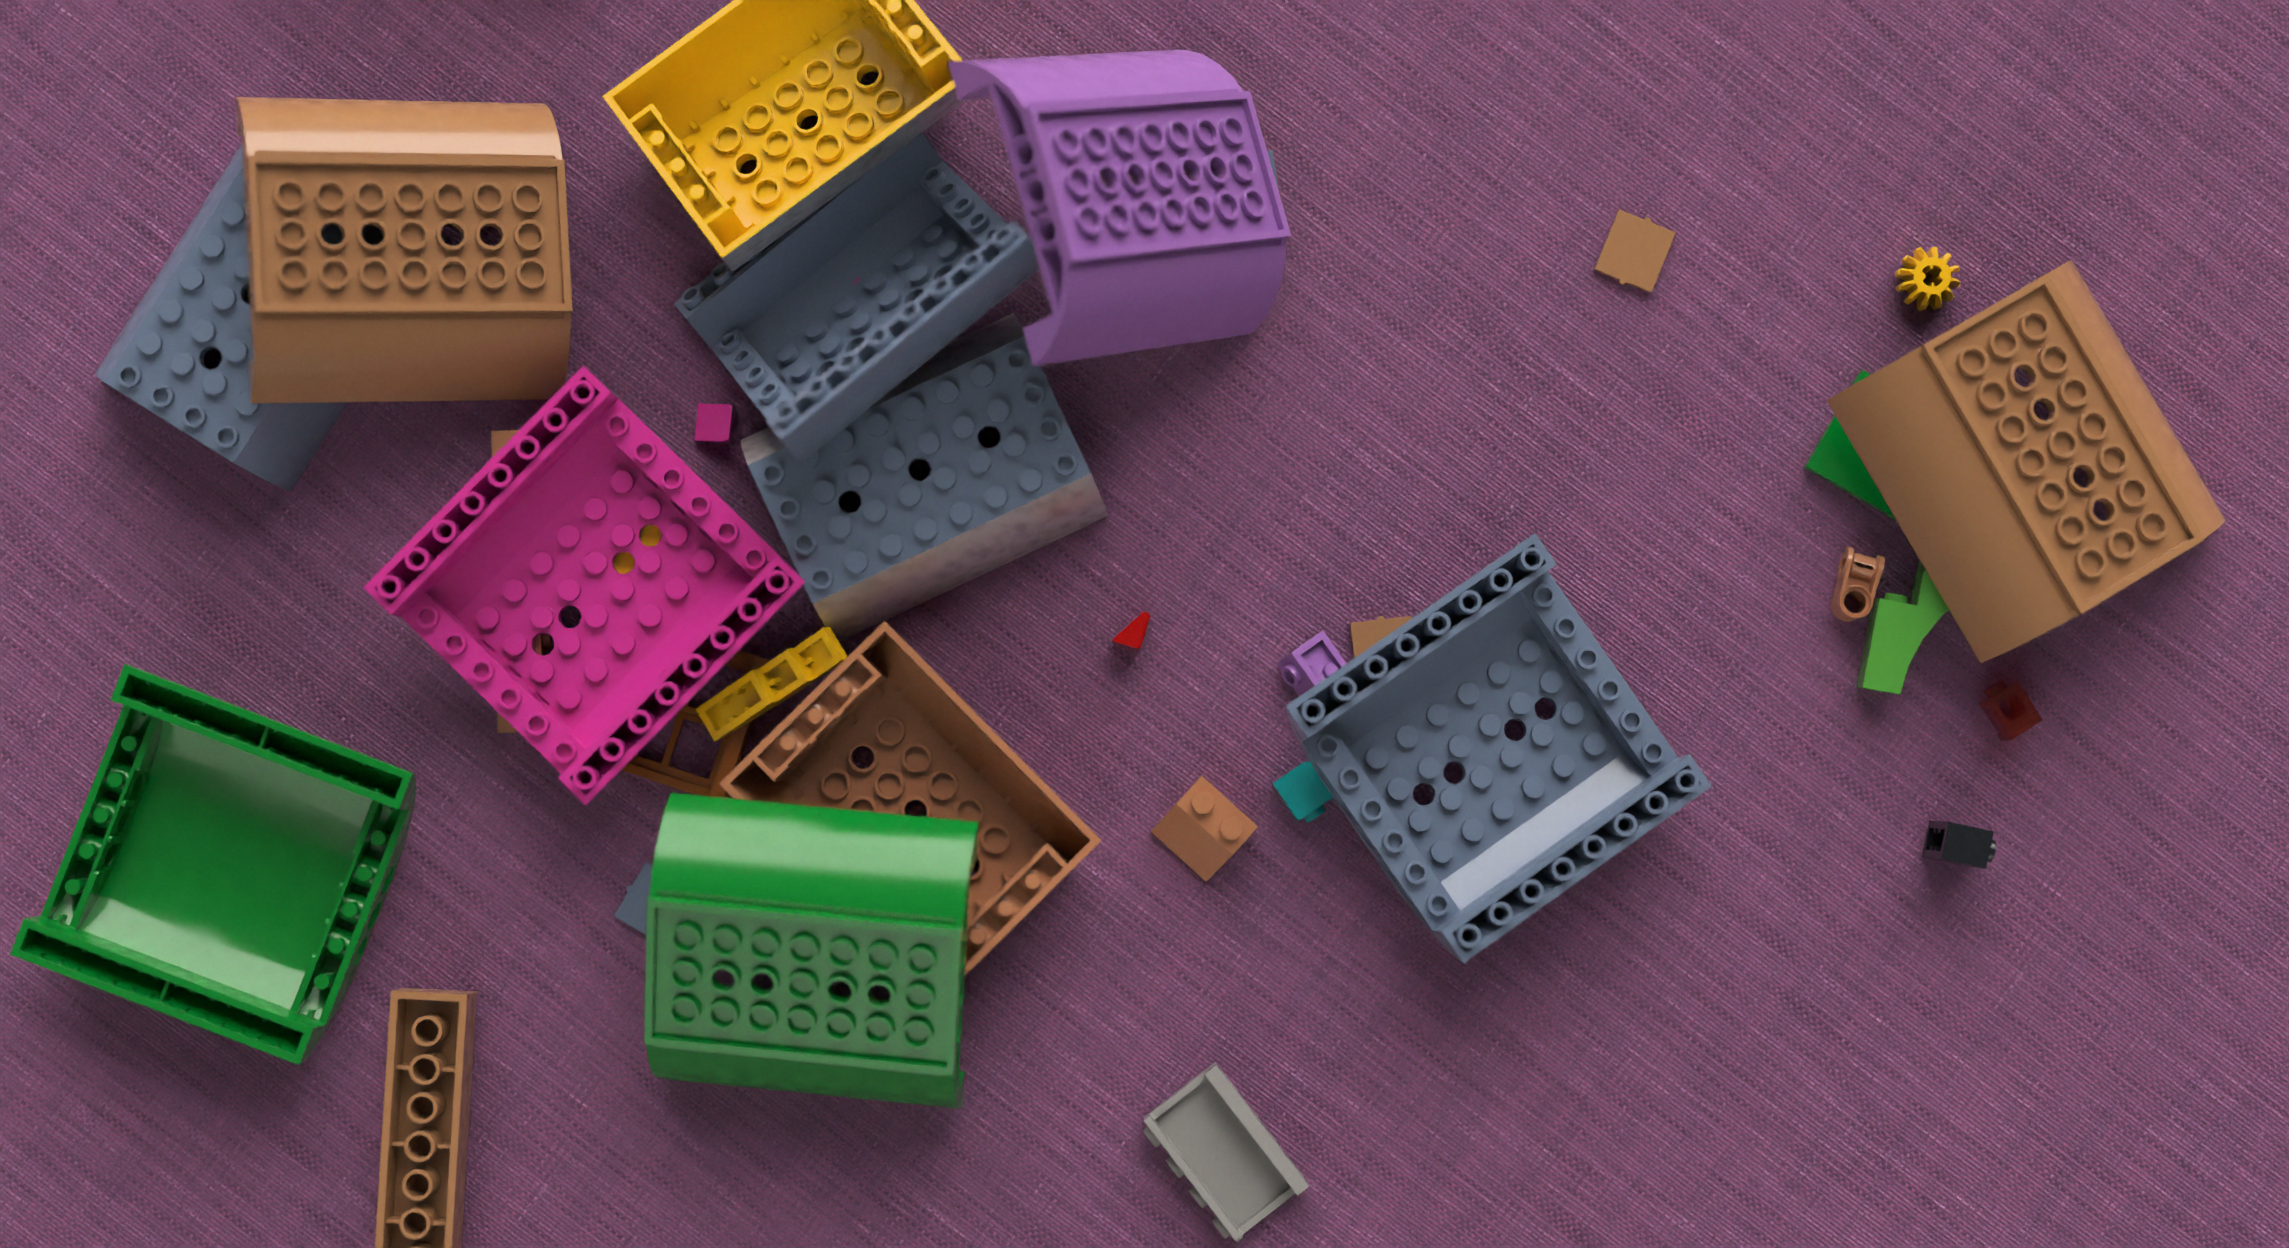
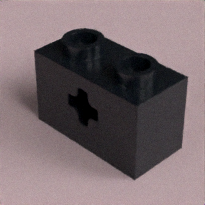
(1959, 844)

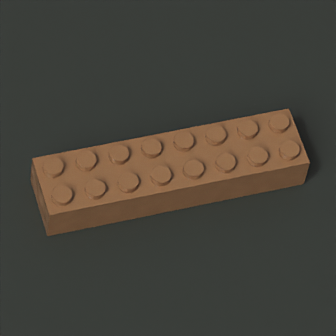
(425, 1118)

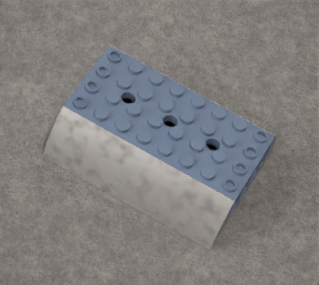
(958, 522)

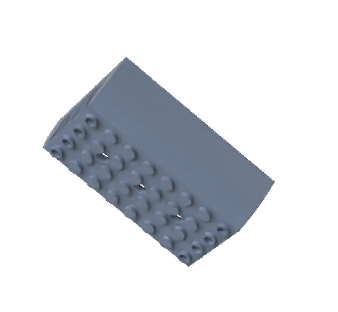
(201, 307)

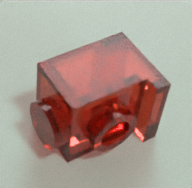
(2021, 713)

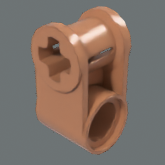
(1859, 577)

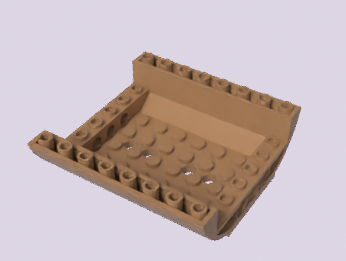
(412, 311)
(1993, 486)

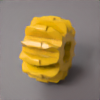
(1914, 274)

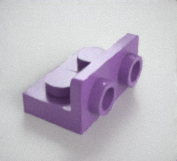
(1310, 663)

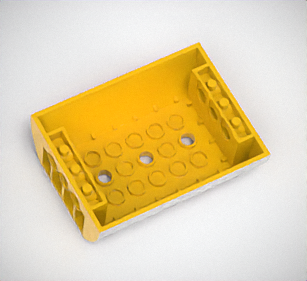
(748, 83)

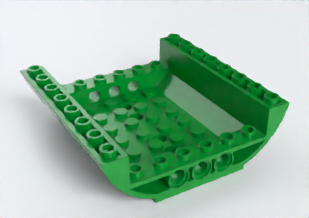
(810, 905)

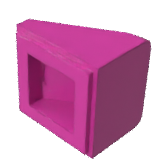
(715, 423)

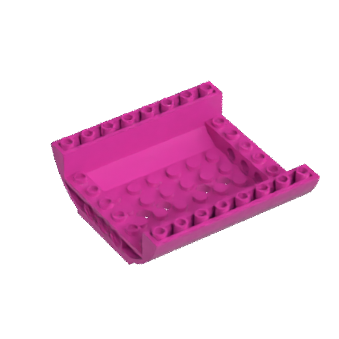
(544, 536)

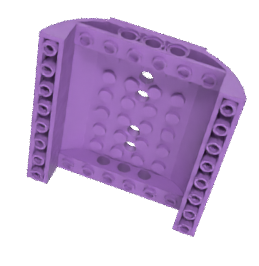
(1145, 258)

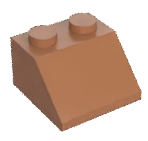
(1204, 828)

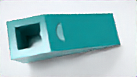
(1303, 792)

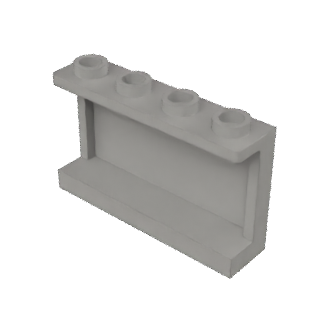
(1223, 1152)

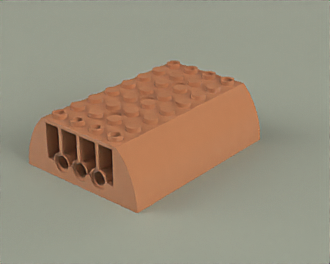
(927, 751)

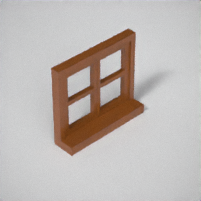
(727, 758)

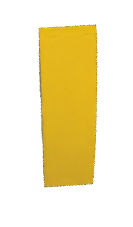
(771, 683)

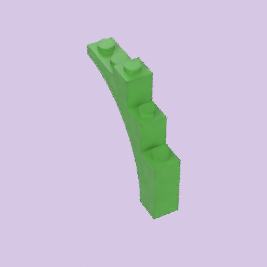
(1896, 634)

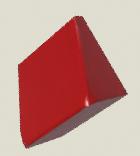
(1134, 633)

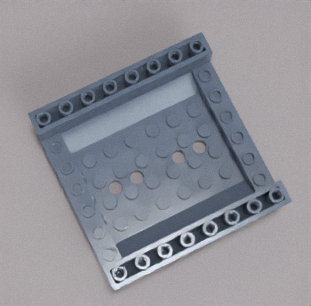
(828, 350)
(1526, 810)

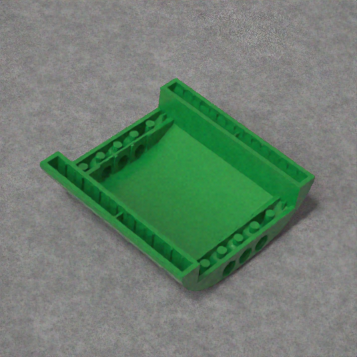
(223, 868)

